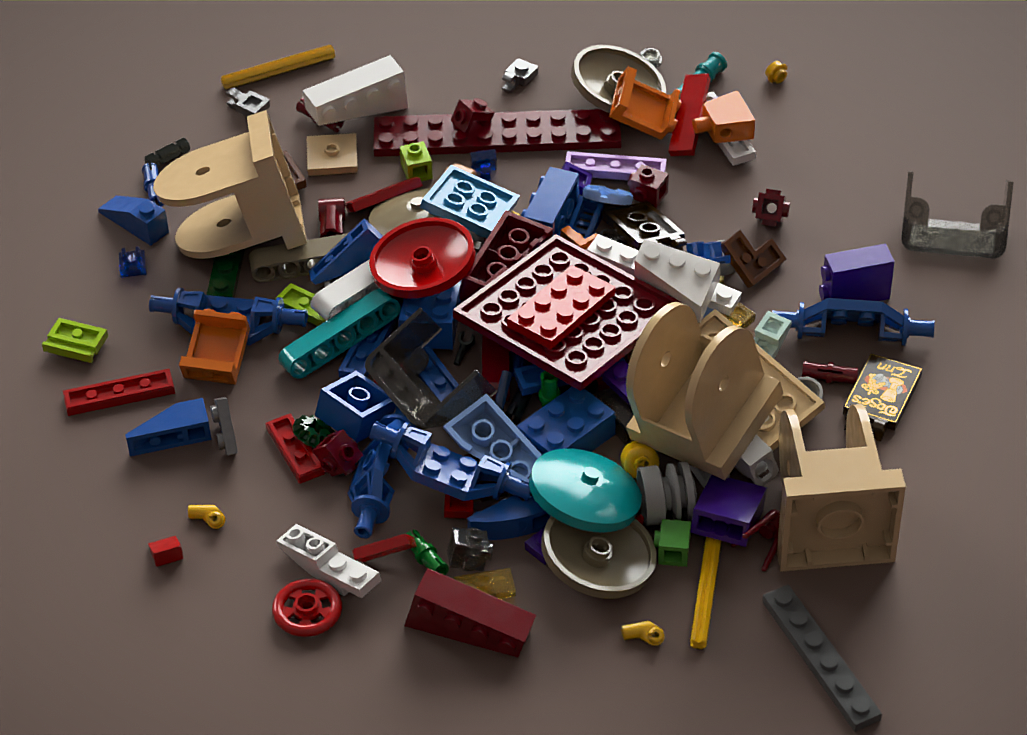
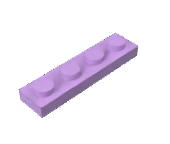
(612, 166)

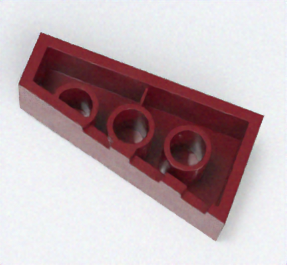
(504, 247)
(468, 615)

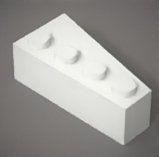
(358, 93)

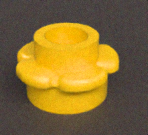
(776, 72)

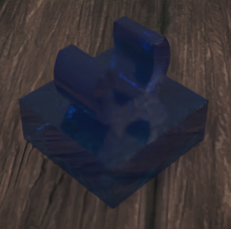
(483, 162)
(132, 262)

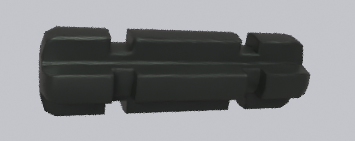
(167, 152)

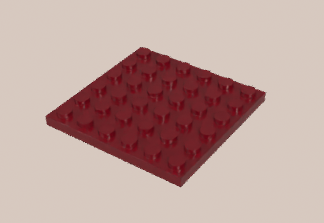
(594, 343)

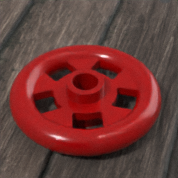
(305, 627)

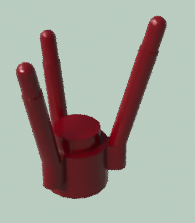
(768, 528)

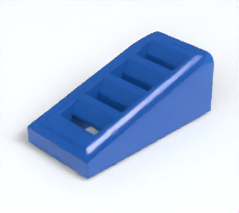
(590, 206)

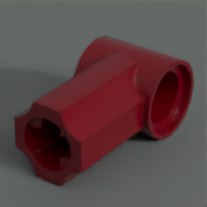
(331, 216)

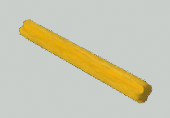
(277, 66)
(705, 593)

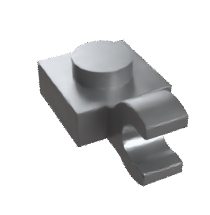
(519, 73)
(247, 103)

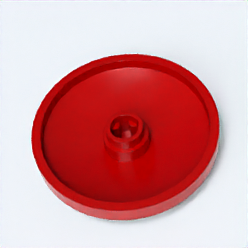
(422, 257)

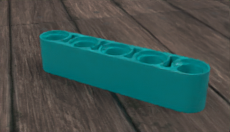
(339, 333)

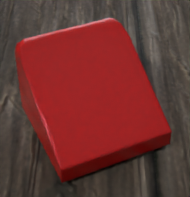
(166, 551)

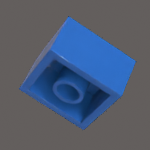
(353, 405)

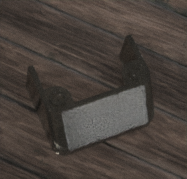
(954, 237)
(400, 361)

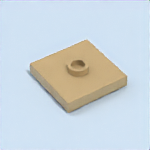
(332, 154)

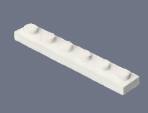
(623, 257)

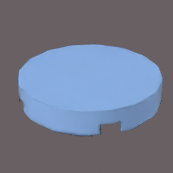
(607, 195)

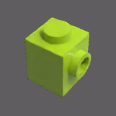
(416, 161)

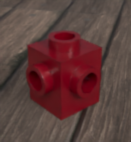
(648, 185)
(761, 203)
(338, 453)

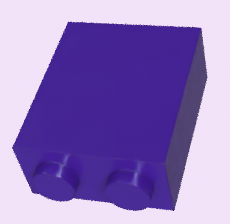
(858, 274)
(728, 509)

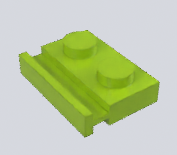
(75, 340)

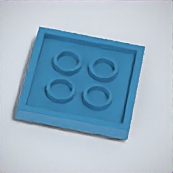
(469, 201)

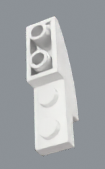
(325, 563)

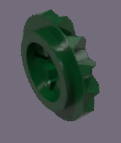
(307, 428)

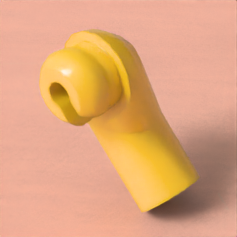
(208, 513)
(644, 630)

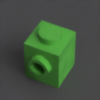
(673, 542)

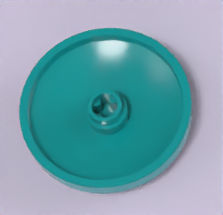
(585, 490)

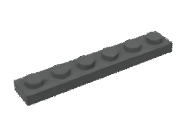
(822, 658)

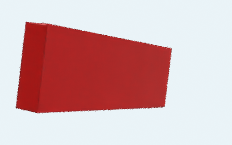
(383, 194)
(296, 454)

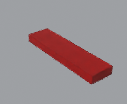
(692, 98)
(118, 392)

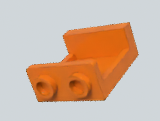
(644, 106)
(216, 347)

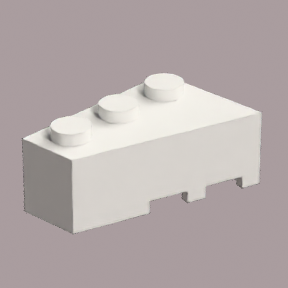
(678, 274)

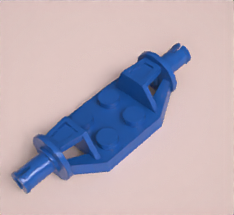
(250, 308)
(859, 311)
(448, 470)
(368, 488)

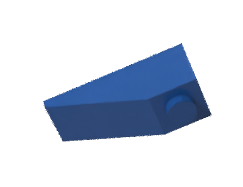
(137, 216)
(347, 254)
(174, 427)

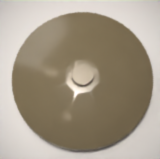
(600, 66)
(399, 210)
(599, 562)

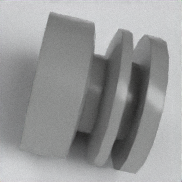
(666, 493)

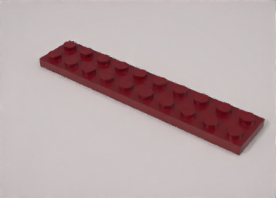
(505, 133)

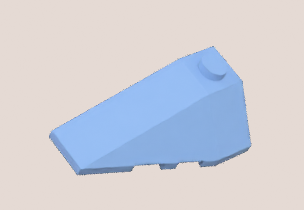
(488, 431)

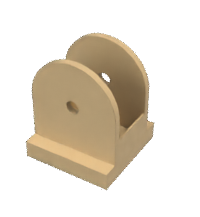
(263, 190)
(697, 392)
(836, 501)

